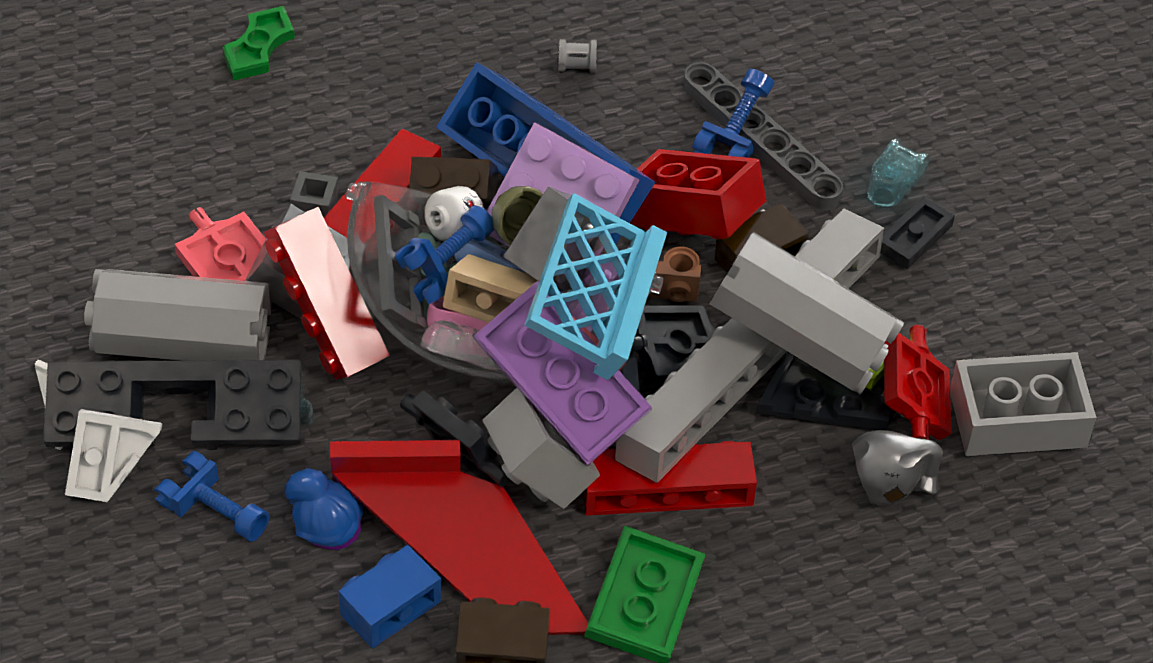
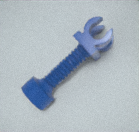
(756, 85)
(420, 252)
(203, 477)

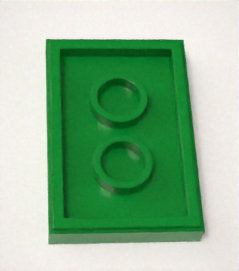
(645, 595)

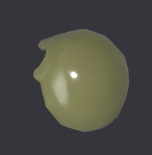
(513, 210)

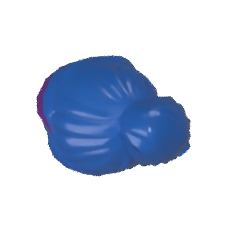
(323, 510)

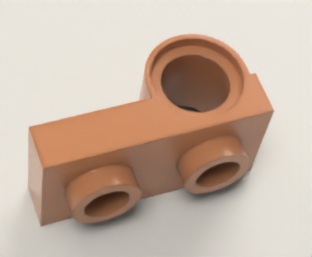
(680, 275)

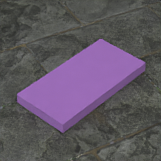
(561, 383)

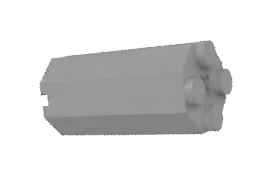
(806, 313)
(177, 316)

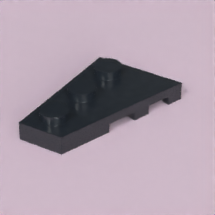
(811, 395)

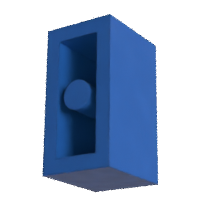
(389, 596)

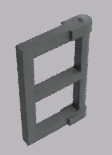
(384, 210)

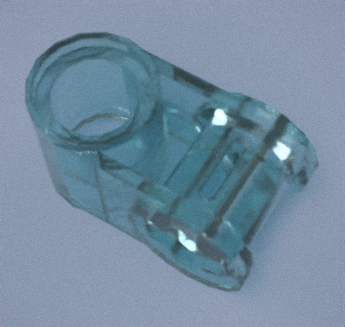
(895, 174)

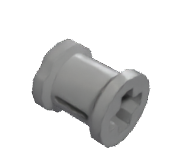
(567, 49)

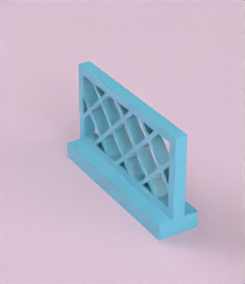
(624, 304)

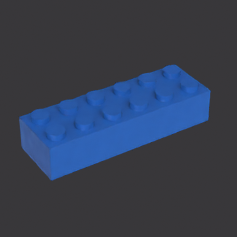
(495, 117)

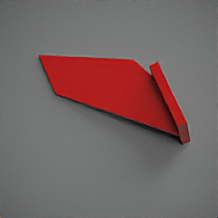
(455, 523)

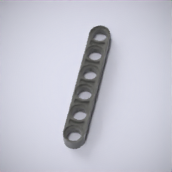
(766, 132)

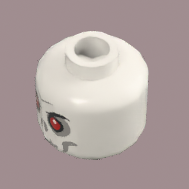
(446, 208)

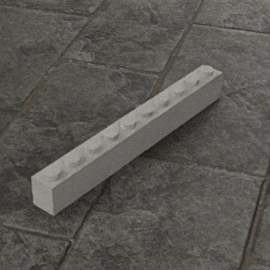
(735, 358)

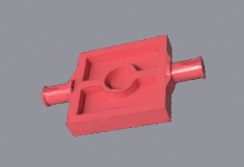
(220, 247)

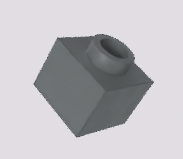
(315, 191)

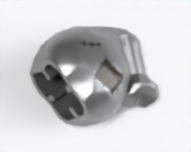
(896, 465)

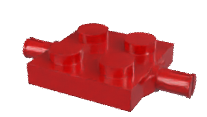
(918, 385)

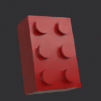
(700, 193)

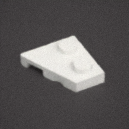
(106, 452)

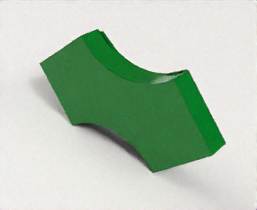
(252, 51)

